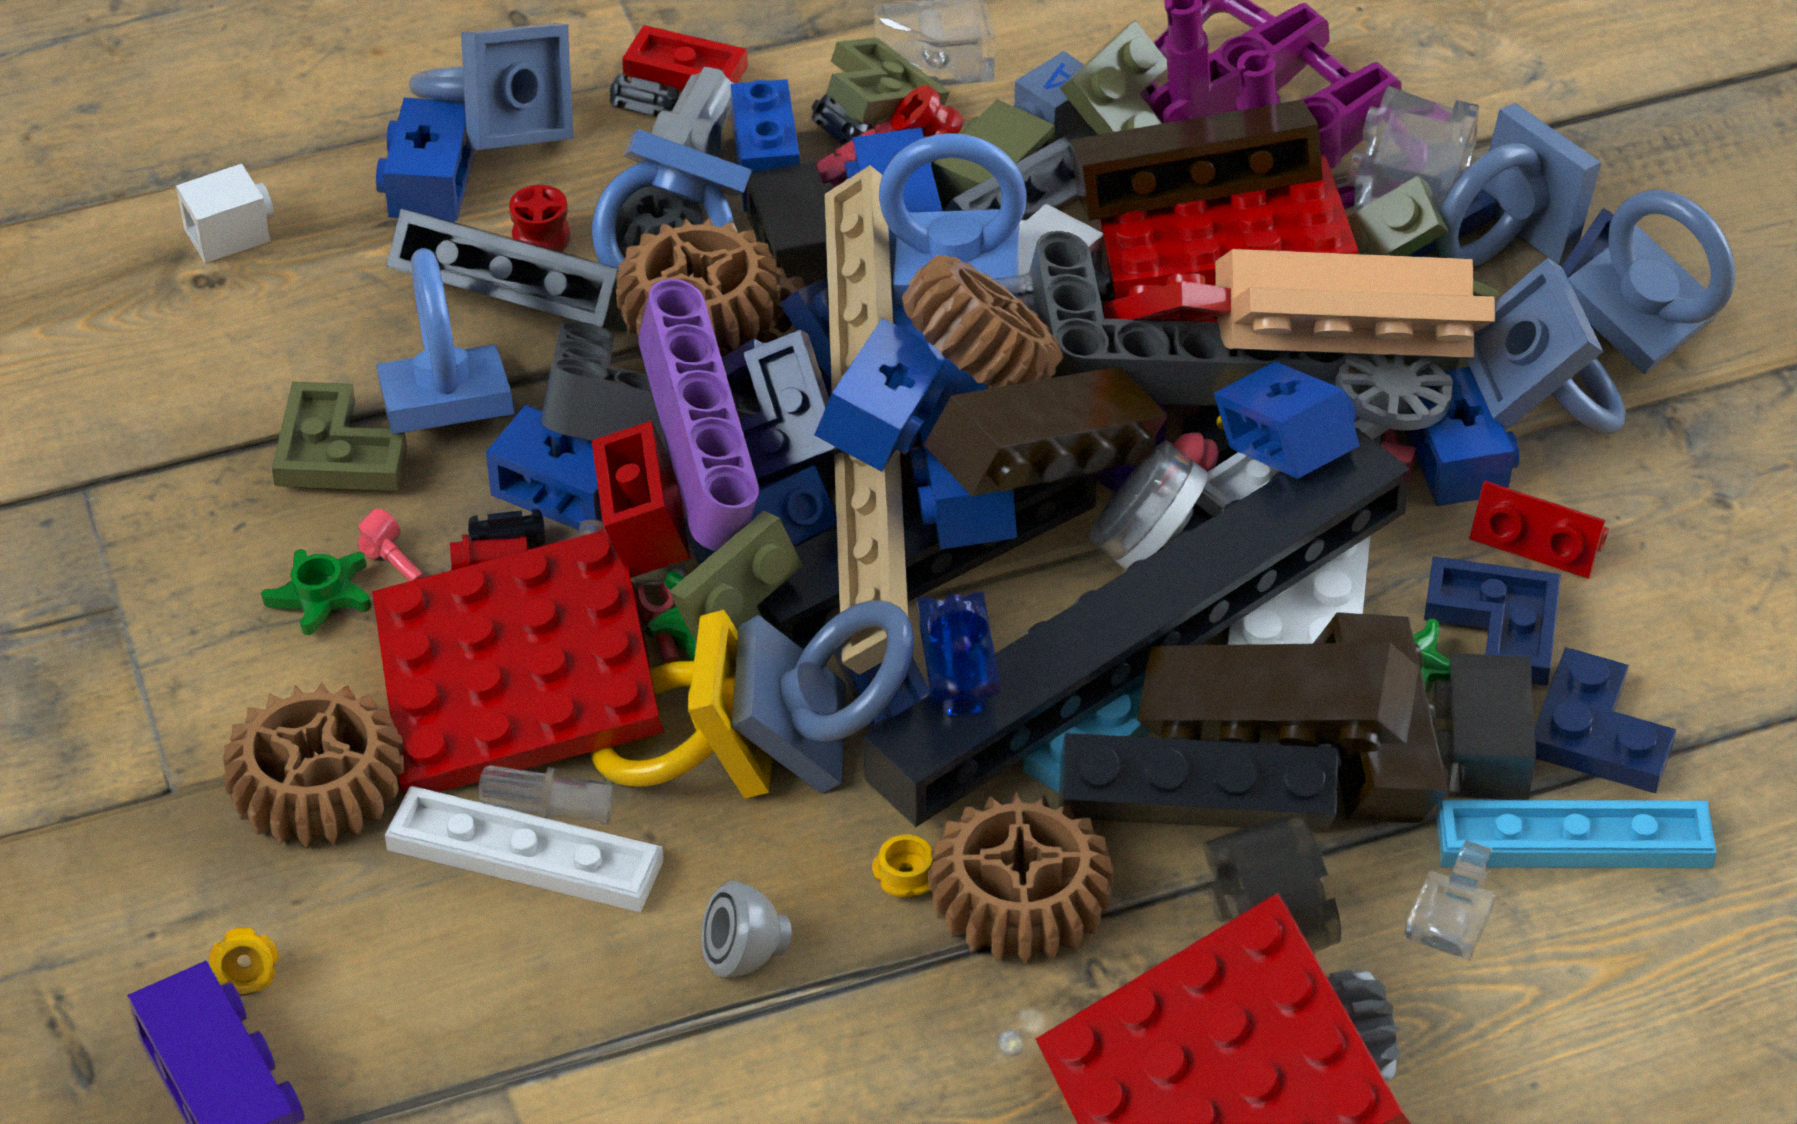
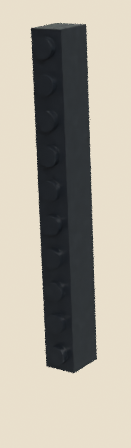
(1104, 640)

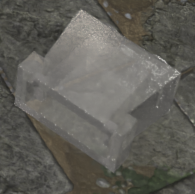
(1410, 140)

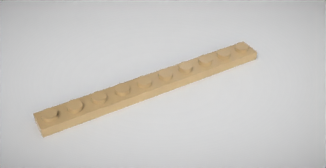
(866, 499)

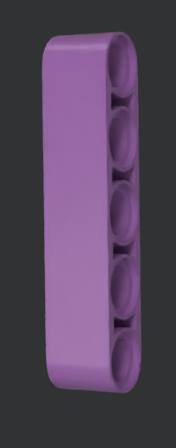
(697, 413)

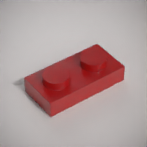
(674, 57)
(1182, 299)

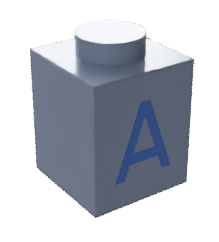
(1041, 96)

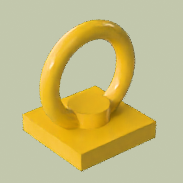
(711, 710)

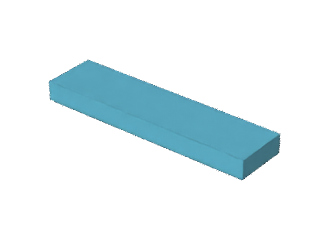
(1579, 833)

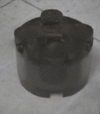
(1271, 860)

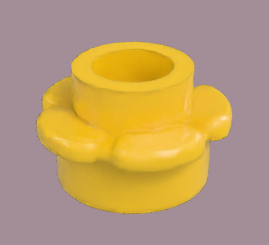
(903, 854)
(244, 941)

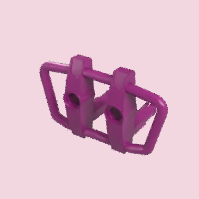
(1257, 65)

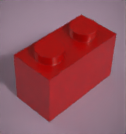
(640, 499)

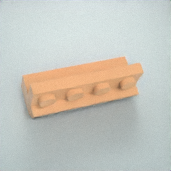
(1351, 303)

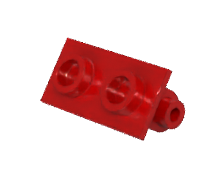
(1538, 529)

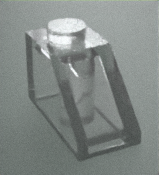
(941, 37)

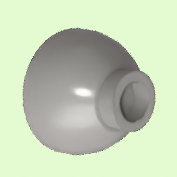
(742, 930)

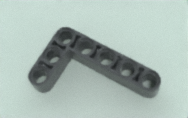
(1165, 358)
(596, 399)

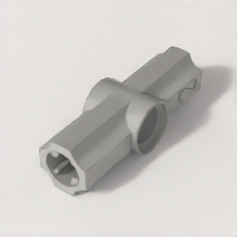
(698, 113)

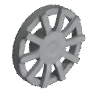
(1396, 389)

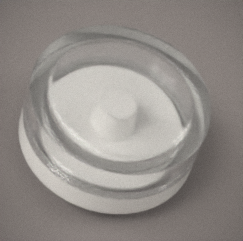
(1149, 506)

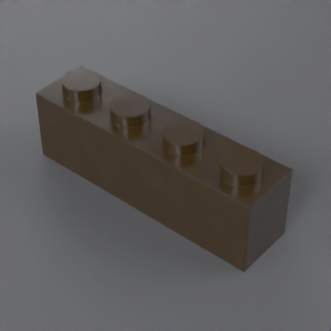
(1196, 159)
(1045, 430)
(1281, 694)

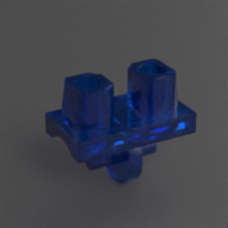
(958, 651)

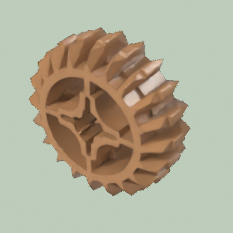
(725, 265)
(979, 324)
(320, 779)
(981, 891)

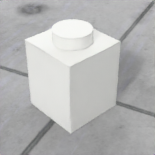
(225, 213)

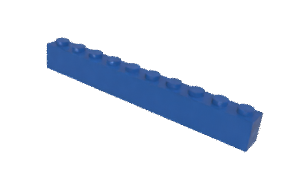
(943, 501)

